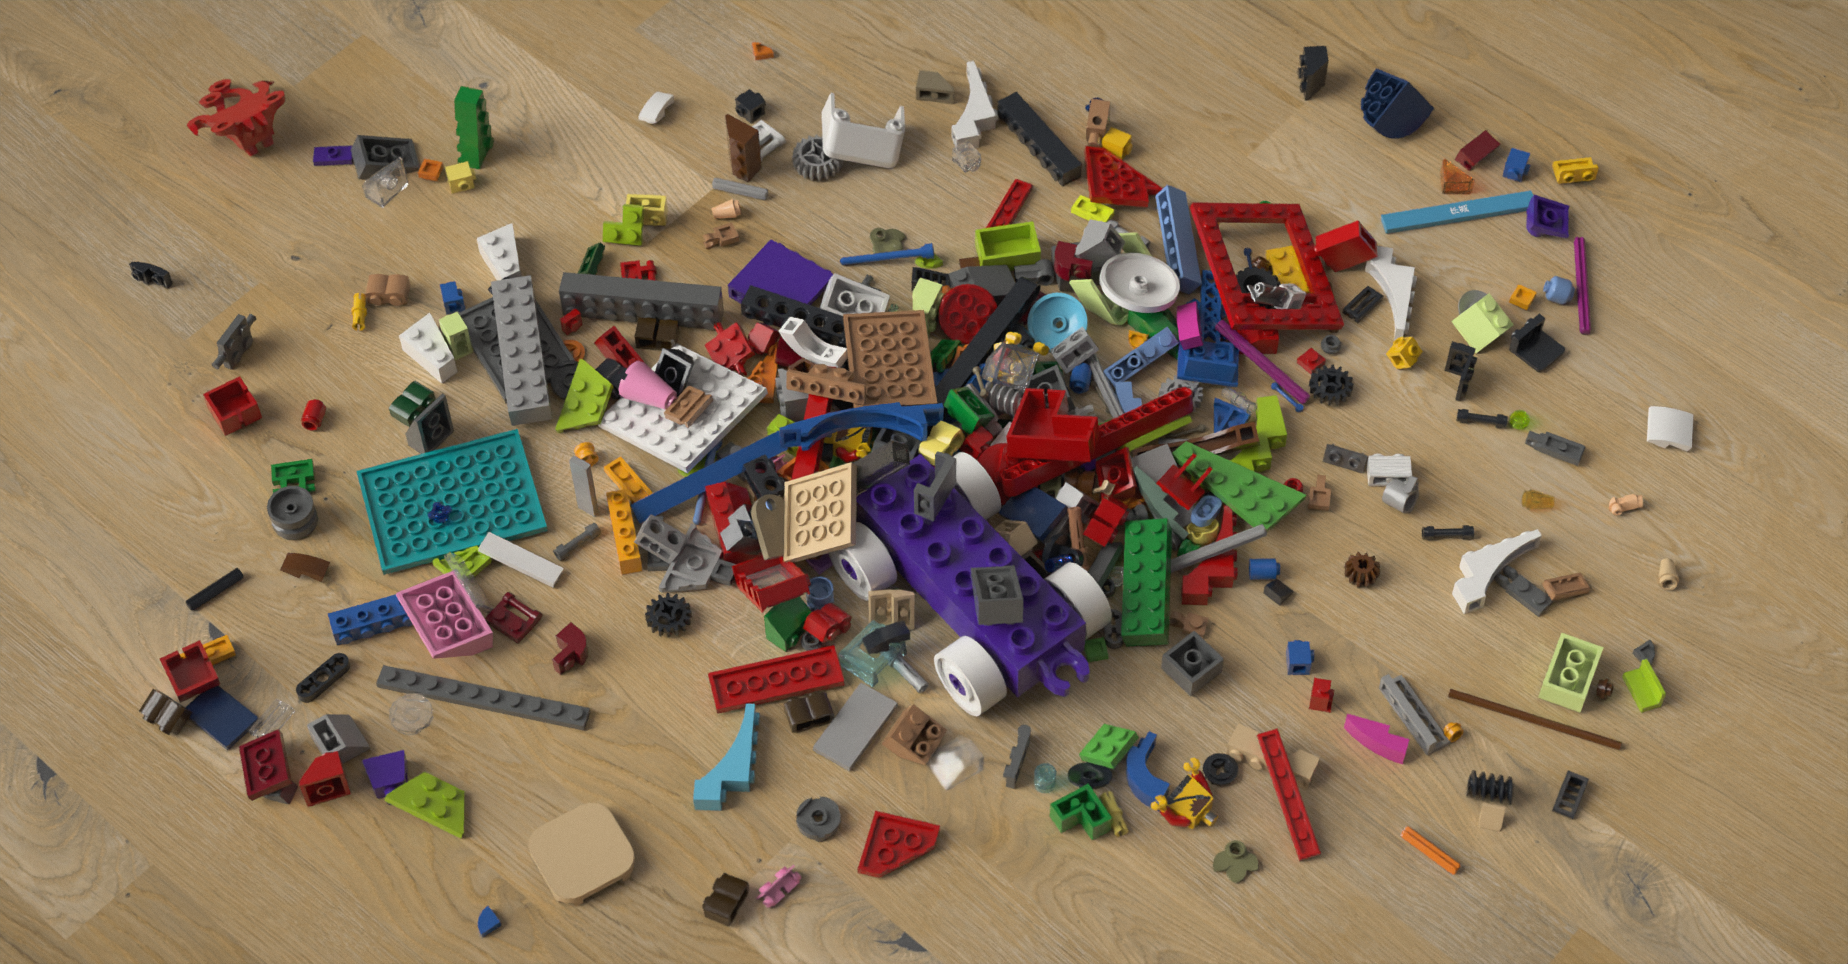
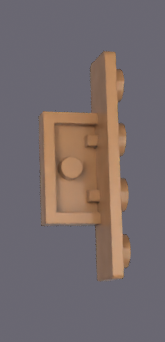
(828, 383)

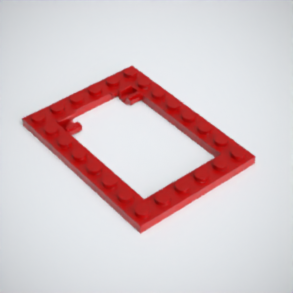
(1250, 316)

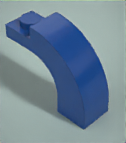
(1139, 779)

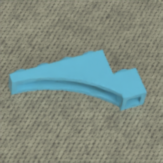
(734, 769)

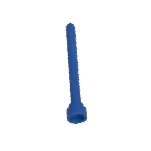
(925, 251)

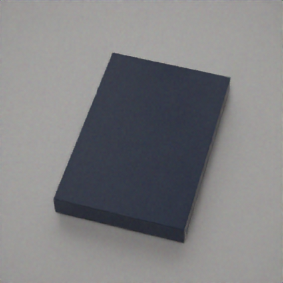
(1036, 509)
(221, 716)

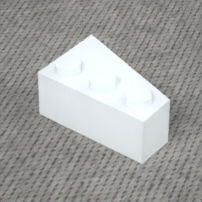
(500, 252)
(429, 349)

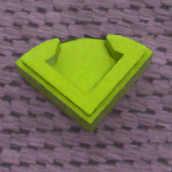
(929, 263)

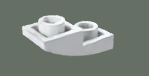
(655, 107)

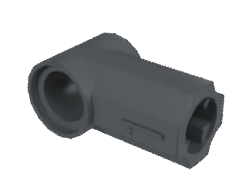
(1039, 272)

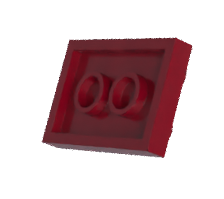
(265, 765)

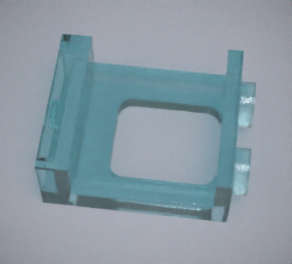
(864, 665)

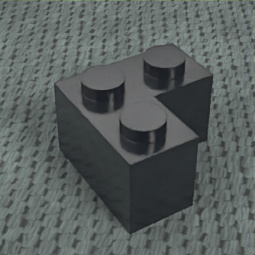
(741, 533)

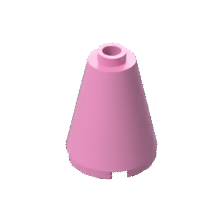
(646, 387)

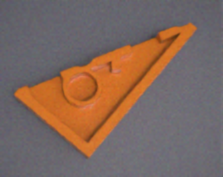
(765, 374)

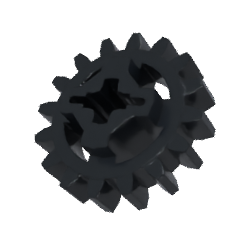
(1331, 385)
(668, 622)

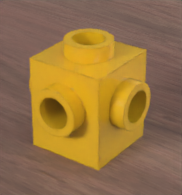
(1404, 352)

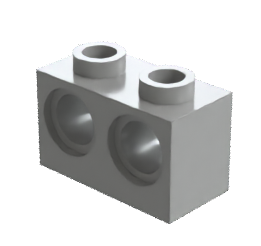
(1074, 350)
(660, 539)

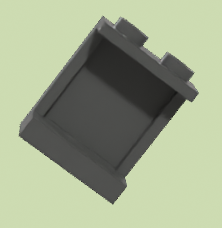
(931, 500)

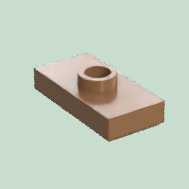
(1566, 586)

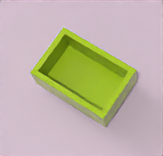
(1008, 245)

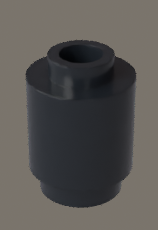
(1027, 340)

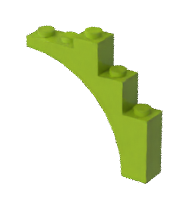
(1271, 434)

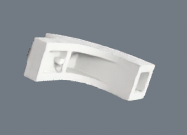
(808, 345)

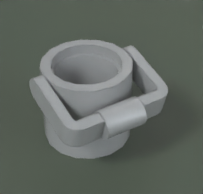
(1402, 495)

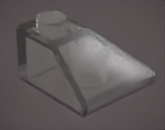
(386, 183)
(1010, 366)
(956, 761)

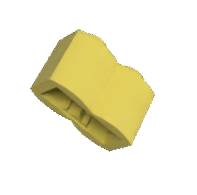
(944, 439)

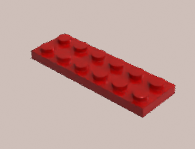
(776, 679)

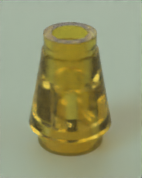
(1537, 500)

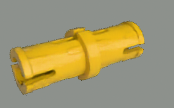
(359, 311)

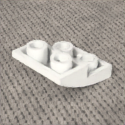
(1670, 427)

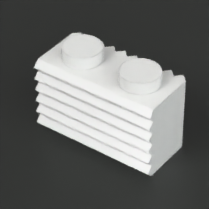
(1384, 469)

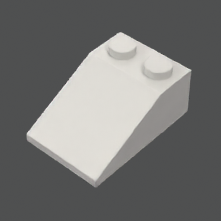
(851, 297)

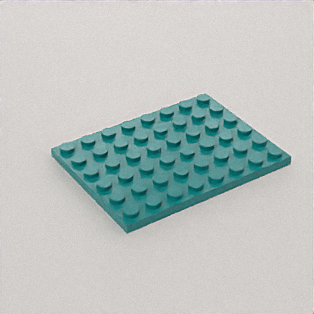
(480, 480)

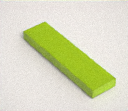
(1157, 433)

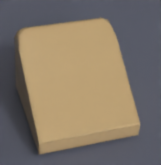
(1491, 816)

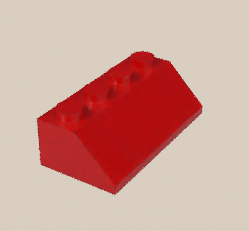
(723, 501)

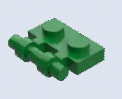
(294, 472)

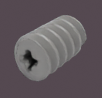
(1002, 398)

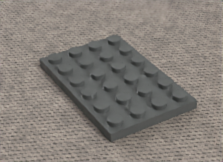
(485, 342)

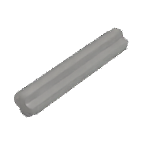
(740, 188)

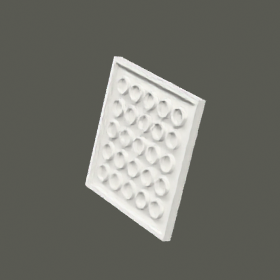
(675, 443)

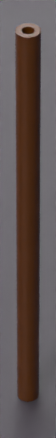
(1535, 719)

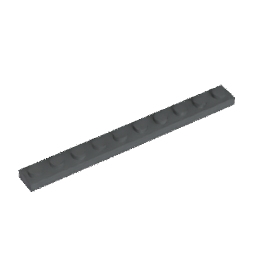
(484, 697)

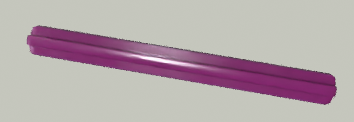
(1582, 285)
(1262, 362)

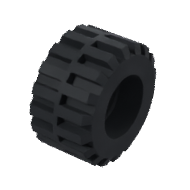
(1253, 277)

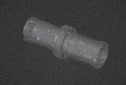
(1239, 400)

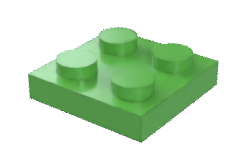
(1108, 746)

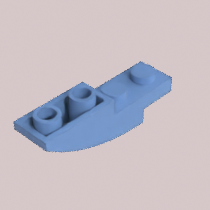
(1141, 356)

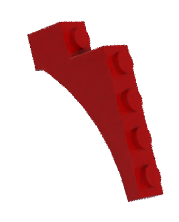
(1214, 571)

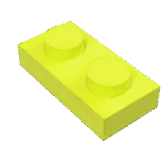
(1090, 210)

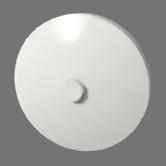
(1139, 282)

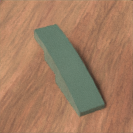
(1155, 499)

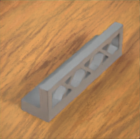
(1410, 717)

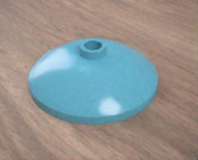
(1049, 311)

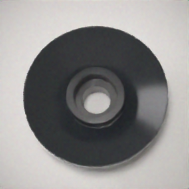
(1089, 773)

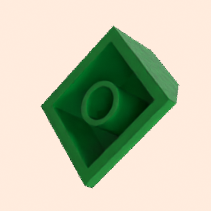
(967, 409)
(786, 622)

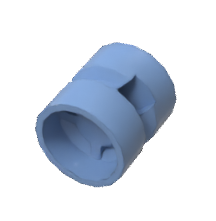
(820, 593)

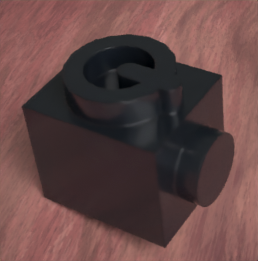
(750, 105)

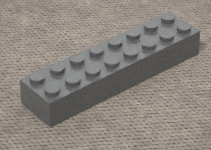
(634, 298)

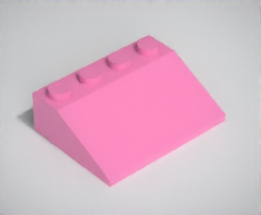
(446, 617)

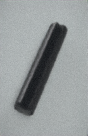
(214, 589)

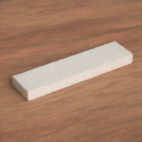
(521, 559)

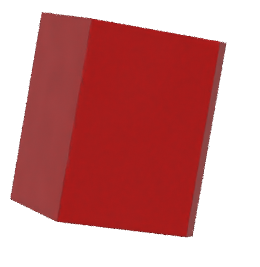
(1118, 471)

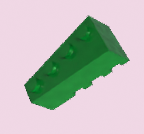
(472, 126)

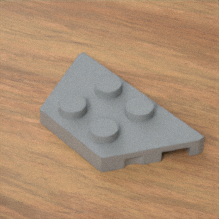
(692, 565)

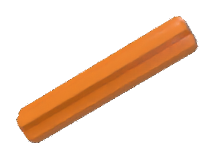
(1430, 850)

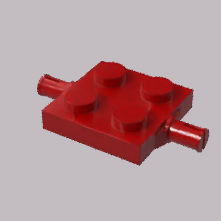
(730, 348)

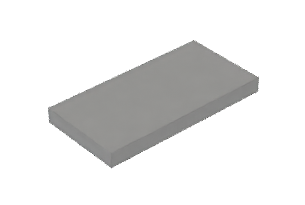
(1155, 465)
(855, 726)

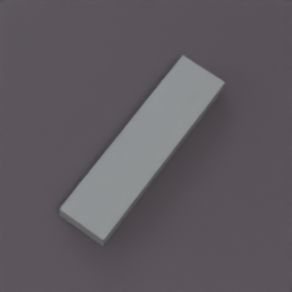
(584, 486)

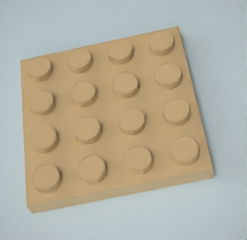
(820, 513)

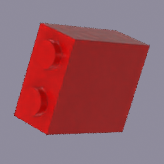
(1346, 246)

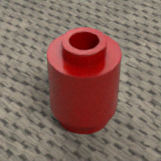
(313, 414)

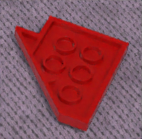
(1115, 181)

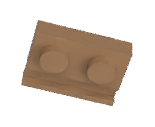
(688, 406)

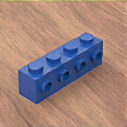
(368, 619)

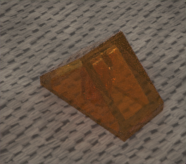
(1455, 180)

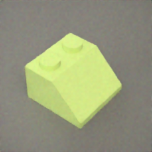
(1482, 323)

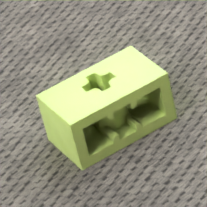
(456, 335)

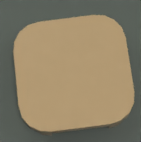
(581, 853)

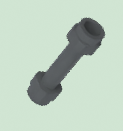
(562, 551)

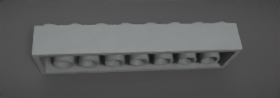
(521, 350)

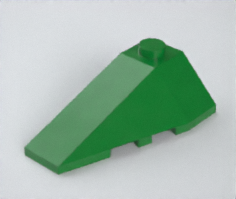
(1154, 323)

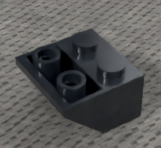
(1312, 70)

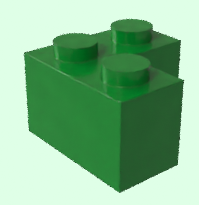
(1081, 808)

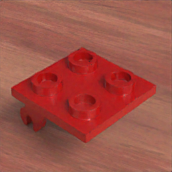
(1180, 487)

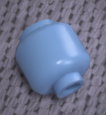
(1559, 290)

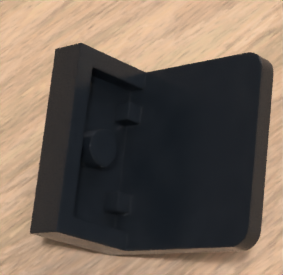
(1535, 345)
(1462, 363)

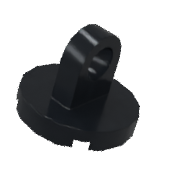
(1060, 545)

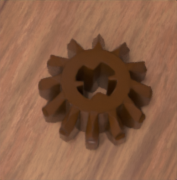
(1362, 569)

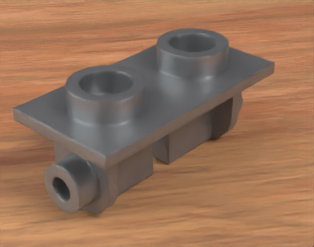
(1267, 294)
(1344, 458)

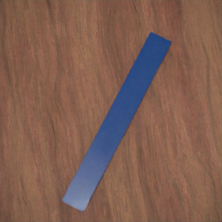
(711, 474)

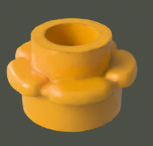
(1453, 731)

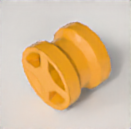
(586, 452)

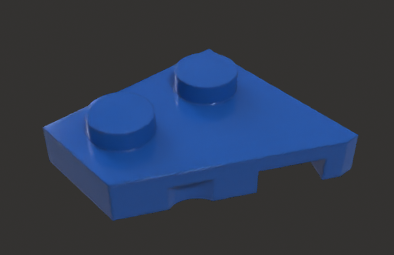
(1228, 415)

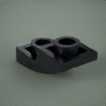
(147, 273)
(879, 640)

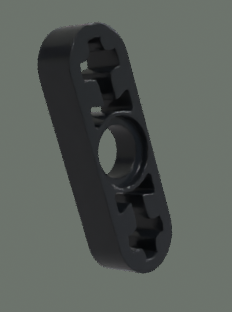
(339, 671)

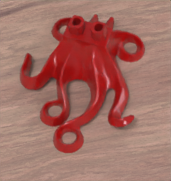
(246, 121)

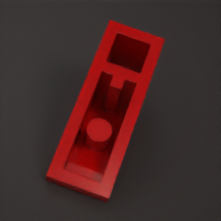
(616, 347)

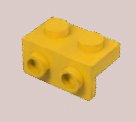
(1575, 170)

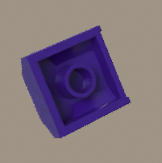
(1547, 217)

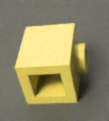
(460, 177)

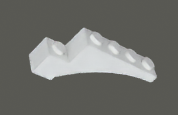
(978, 113)
(1396, 284)
(1482, 566)

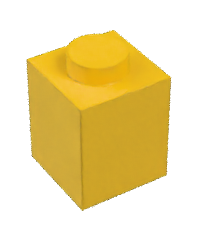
(1117, 142)

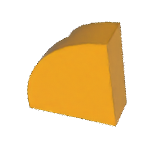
(1136, 338)

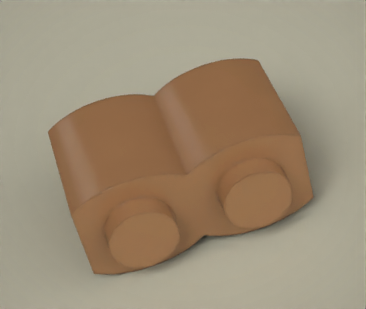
(388, 289)

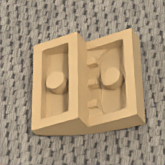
(891, 607)

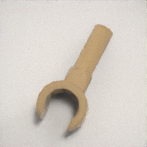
(1105, 488)

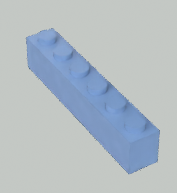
(1178, 237)

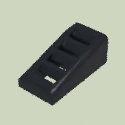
(931, 275)
(1578, 780)

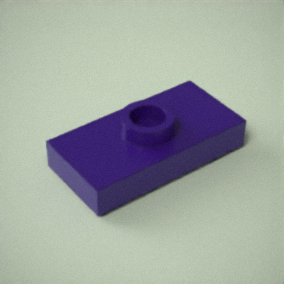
(332, 155)

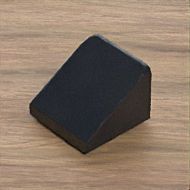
(1277, 591)

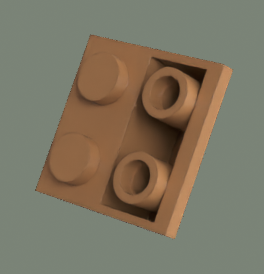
(914, 735)

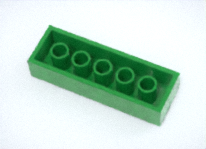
(1146, 582)

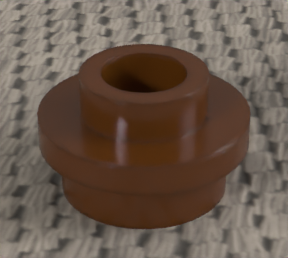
(1261, 262)
(1604, 689)

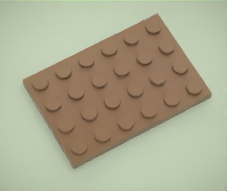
(890, 357)

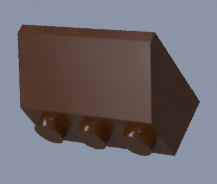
(743, 148)

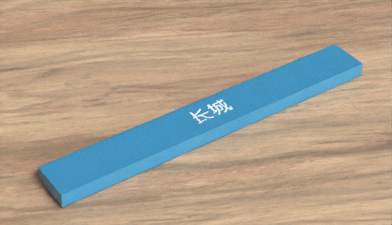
(1456, 212)

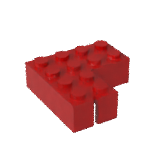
(1049, 431)

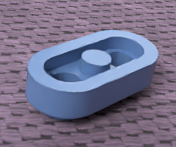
(1206, 511)

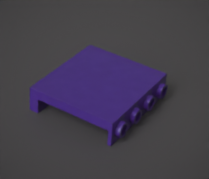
(782, 273)

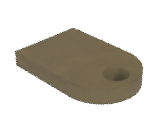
(769, 525)

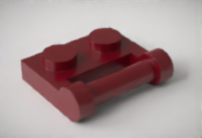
(510, 623)

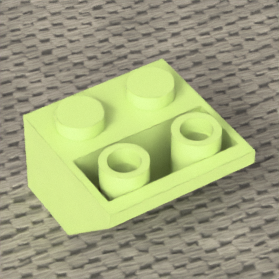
(927, 297)

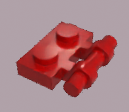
(633, 270)

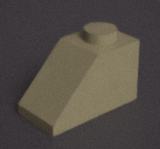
(933, 88)

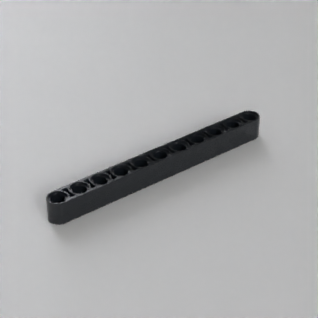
(992, 332)

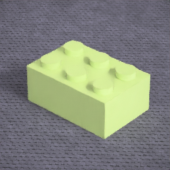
(1570, 672)

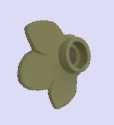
(889, 240)
(1235, 864)

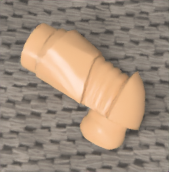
(1628, 502)

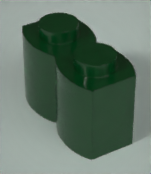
(411, 403)

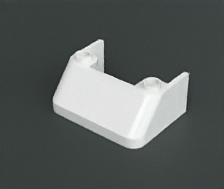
(861, 142)

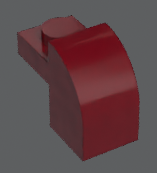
(1068, 264)
(573, 646)

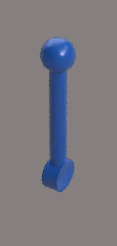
(1298, 407)

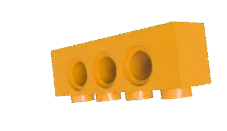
(624, 531)

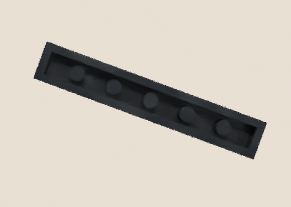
(1039, 139)

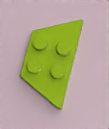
(585, 399)
(432, 802)

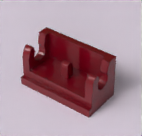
(1477, 150)

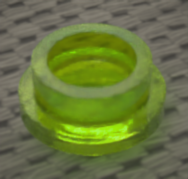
(1519, 419)

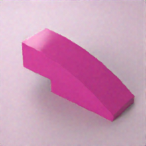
(1189, 325)
(1376, 738)

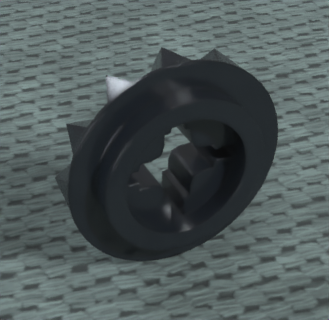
(1216, 761)

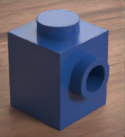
(1517, 165)
(1299, 657)

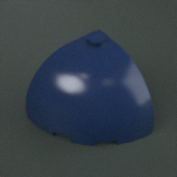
(1393, 105)

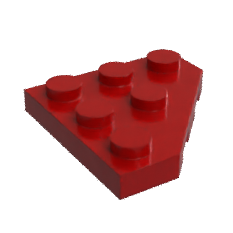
(895, 842)

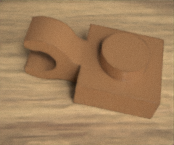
(722, 234)
(1319, 496)
(1190, 623)

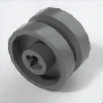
(292, 512)

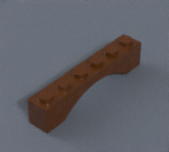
(1219, 443)

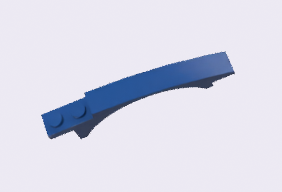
(907, 419)

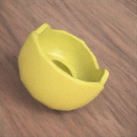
(1203, 535)

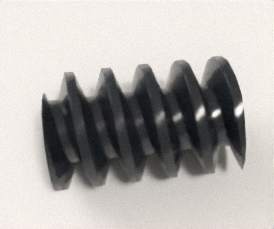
(1490, 786)

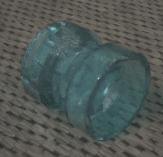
(1047, 782)

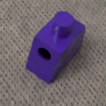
(386, 772)

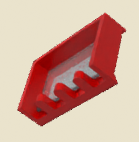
(770, 581)

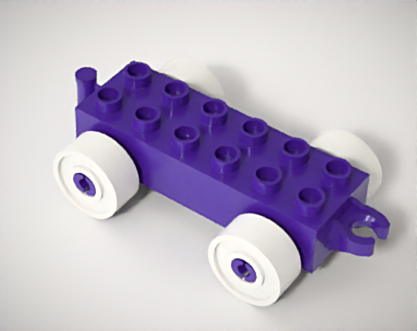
(938, 565)

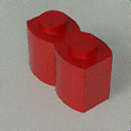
(828, 622)

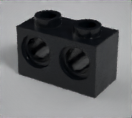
(759, 481)

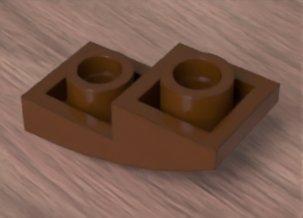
(310, 566)

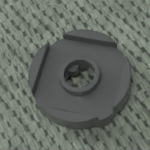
(818, 830)

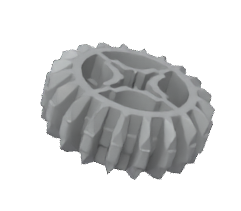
(812, 161)

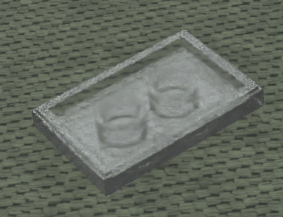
(468, 582)

